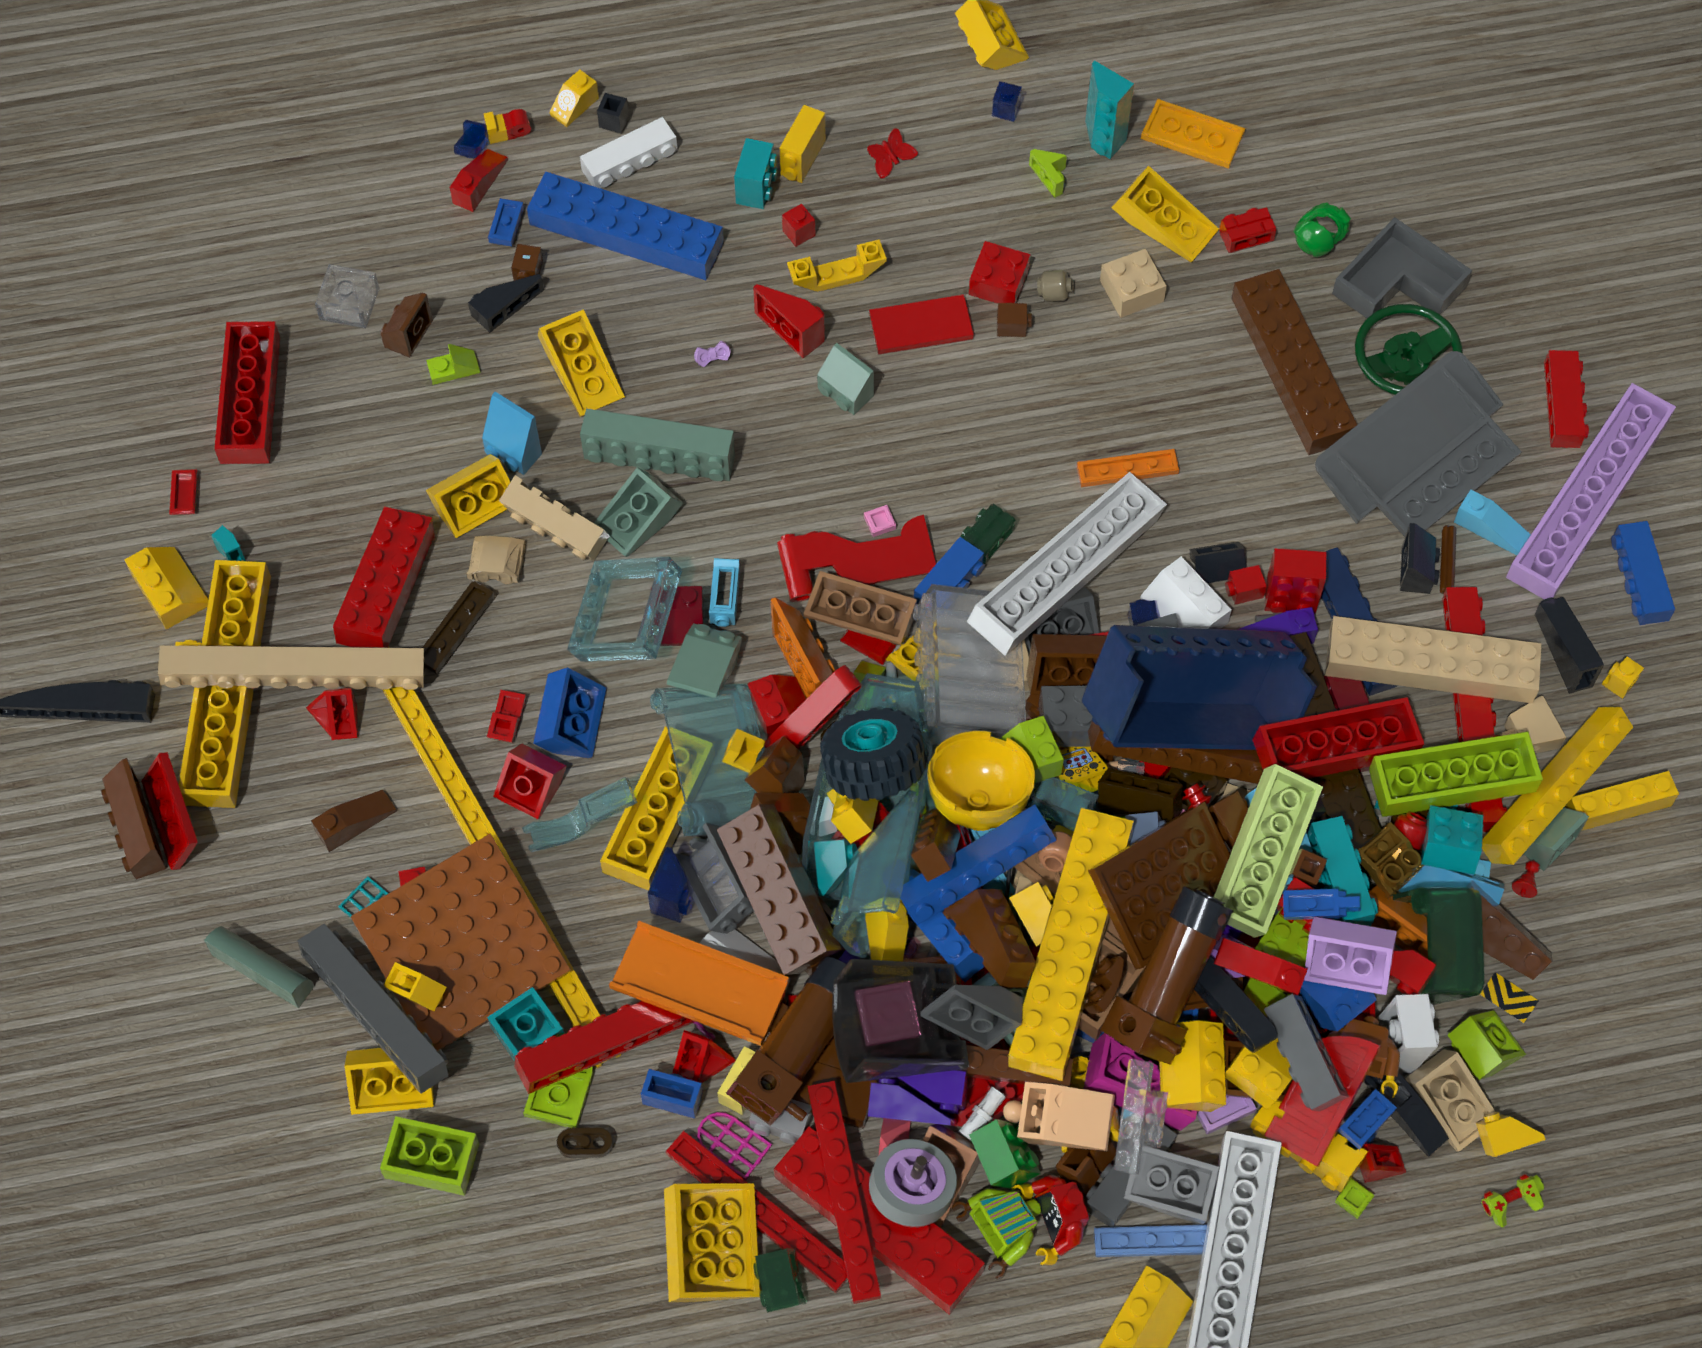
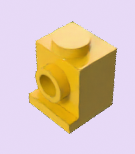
(1623, 677)

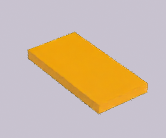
(1193, 133)

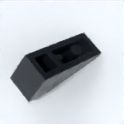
(501, 301)

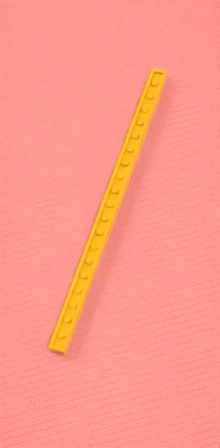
(475, 826)

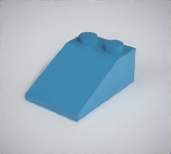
(511, 434)

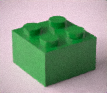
(1004, 1155)

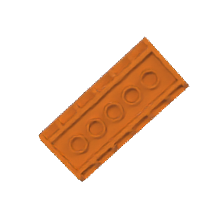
(700, 983)

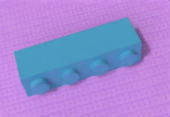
(1439, 877)

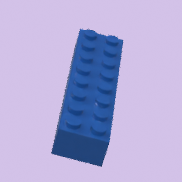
(625, 225)

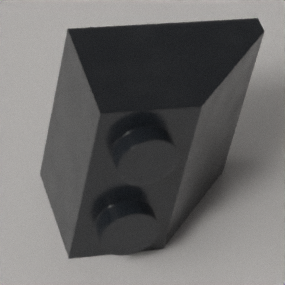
(1418, 561)

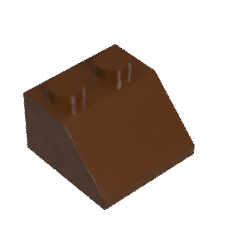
(407, 325)
(778, 769)

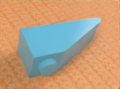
(1491, 522)

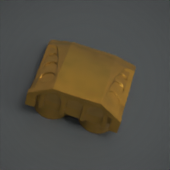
(1390, 860)

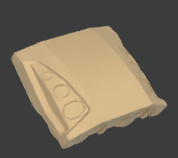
(496, 559)

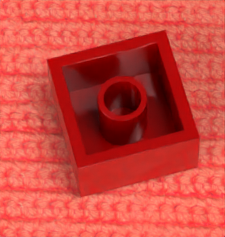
(999, 273)

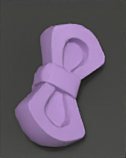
(704, 356)

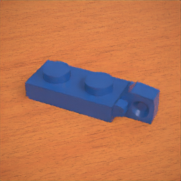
(1318, 903)

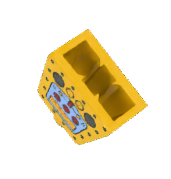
(1082, 767)

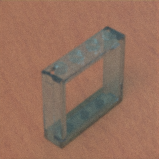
(655, 617)

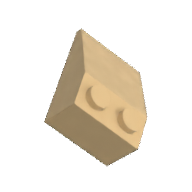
(1451, 1096)

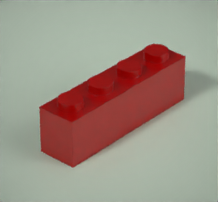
(1565, 399)

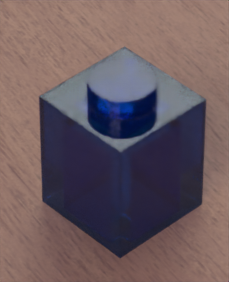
(1006, 101)
(1141, 612)

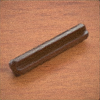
(1448, 556)

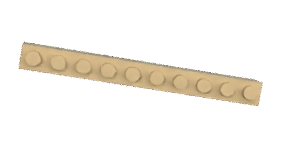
(291, 667)

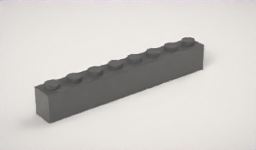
(373, 1008)

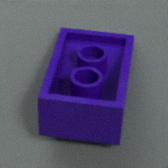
(942, 1089)
(901, 1103)

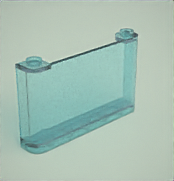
(699, 737)

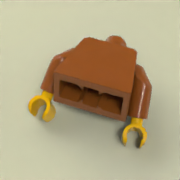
(1387, 1058)

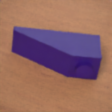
(1290, 622)

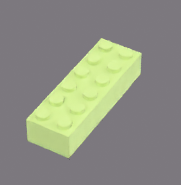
(1267, 848)

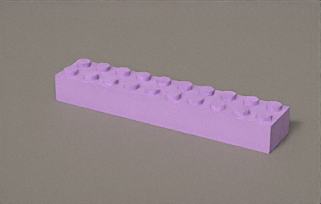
(1590, 492)

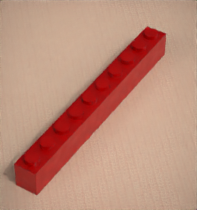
(1472, 712)

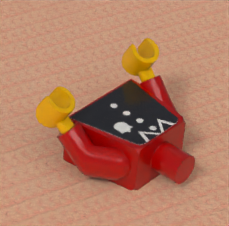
(1062, 1212)

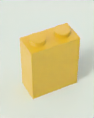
(802, 144)

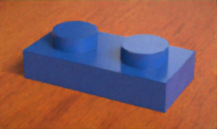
(505, 222)

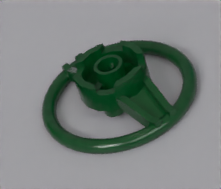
(1417, 349)

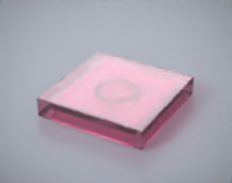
(887, 1013)

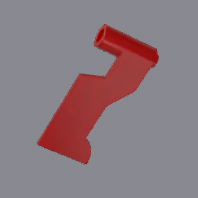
(861, 562)

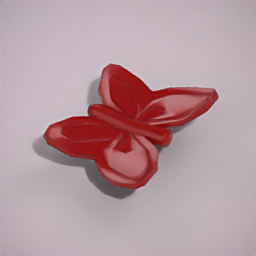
(888, 151)

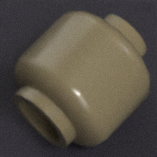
(1054, 285)

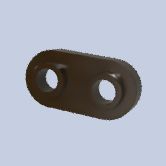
(585, 1140)

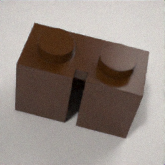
(1083, 1165)

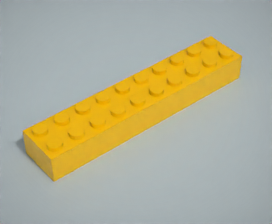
(220, 714)
(1067, 950)

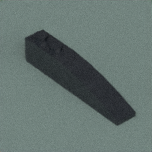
(84, 701)

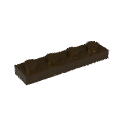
(456, 625)

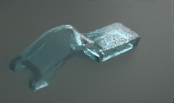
(587, 812)

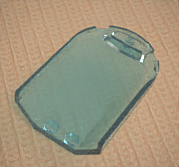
(875, 876)

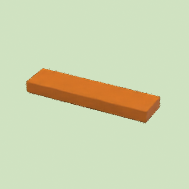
(1115, 468)

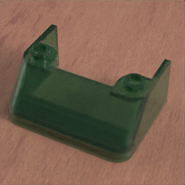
(1452, 939)

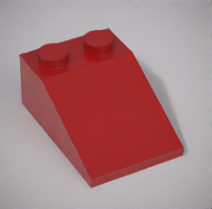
(790, 318)

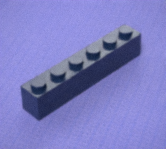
(1344, 599)

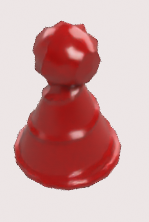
(1525, 885)

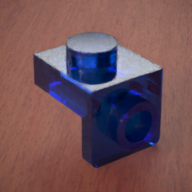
(473, 139)

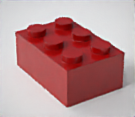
(1295, 580)

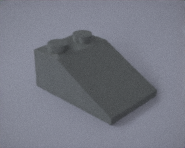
(977, 1013)

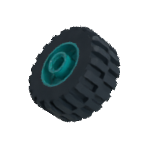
(873, 754)

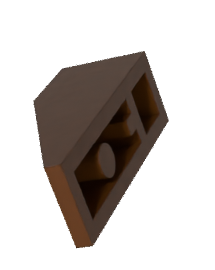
(352, 818)

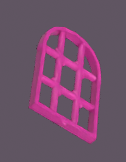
(744, 1142)

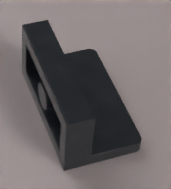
(1216, 561)

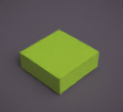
(1354, 1198)

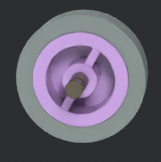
(912, 1182)

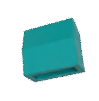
(227, 544)

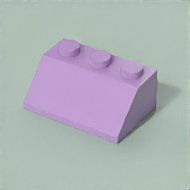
(1350, 955)

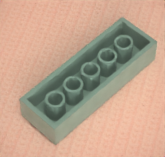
(658, 445)

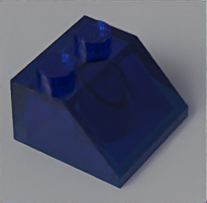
(669, 889)

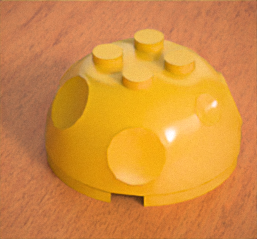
(980, 779)

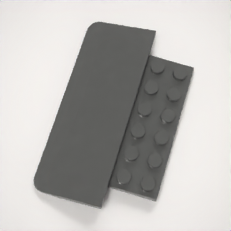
(1421, 448)

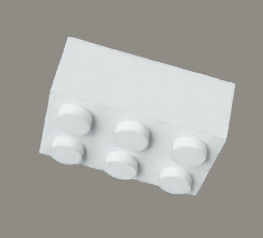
(1411, 1029)

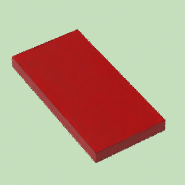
(921, 324)
(169, 811)

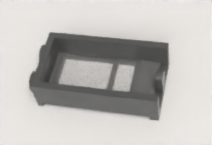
(715, 882)

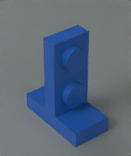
(1367, 1119)

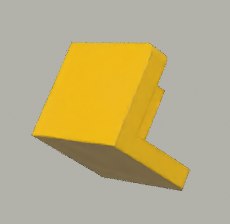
(743, 750)

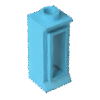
(724, 614)

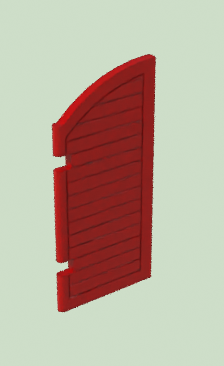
(1310, 1131)

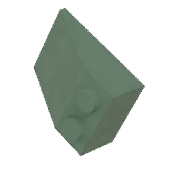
(637, 512)
(705, 660)

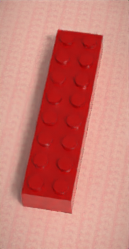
(920, 1255)

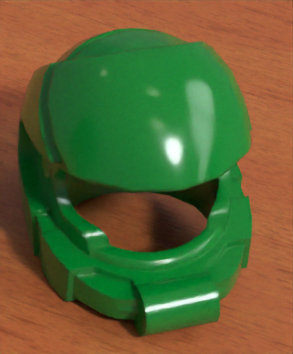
(1315, 238)

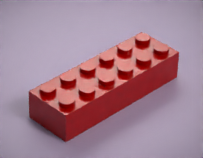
(247, 393)
(384, 579)
(1339, 738)

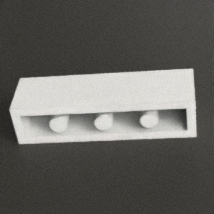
(629, 153)

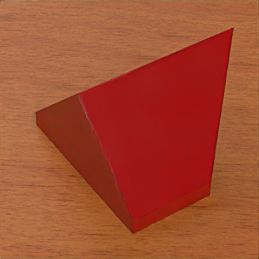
(336, 713)
(700, 1058)

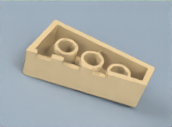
(553, 519)

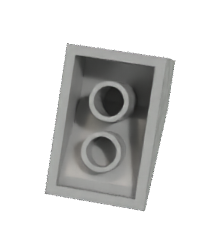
(1173, 1185)

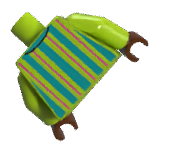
(1004, 1223)

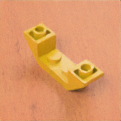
(840, 272)

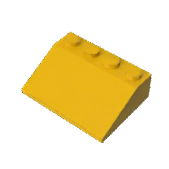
(711, 1242)

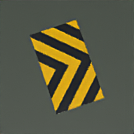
(1509, 997)

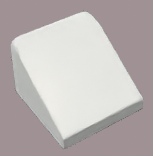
(825, 825)

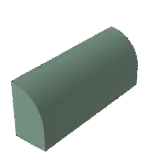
(259, 966)

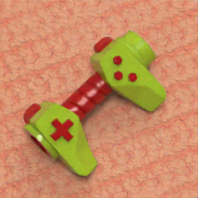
(1527, 1188)

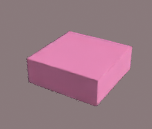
(880, 521)

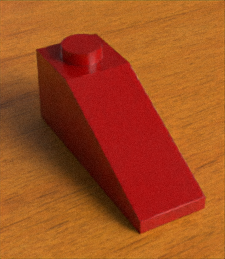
(476, 179)
(1260, 966)

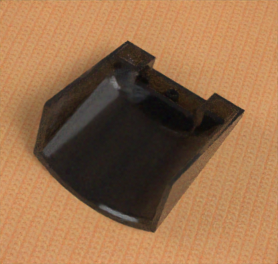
(930, 1053)

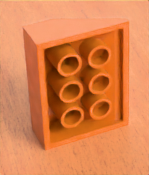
(799, 646)

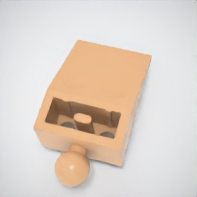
(1062, 1116)

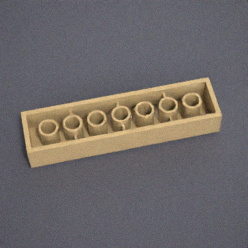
(1433, 659)

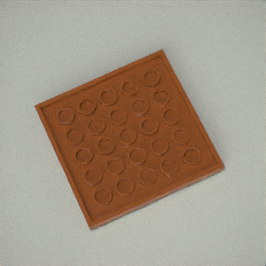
(467, 930)

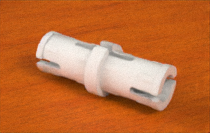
(982, 1112)

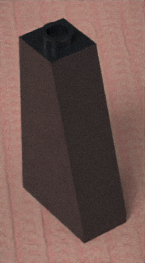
(1568, 644)

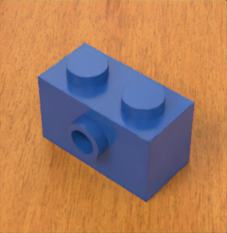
(672, 1093)

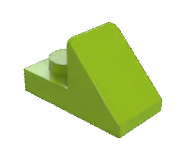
(1048, 168)
(457, 364)

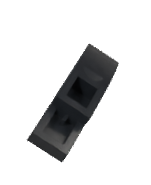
(1412, 1114)

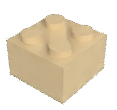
(1133, 283)

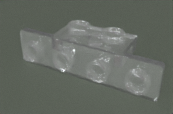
(1140, 1118)

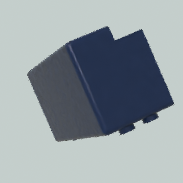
(1195, 686)

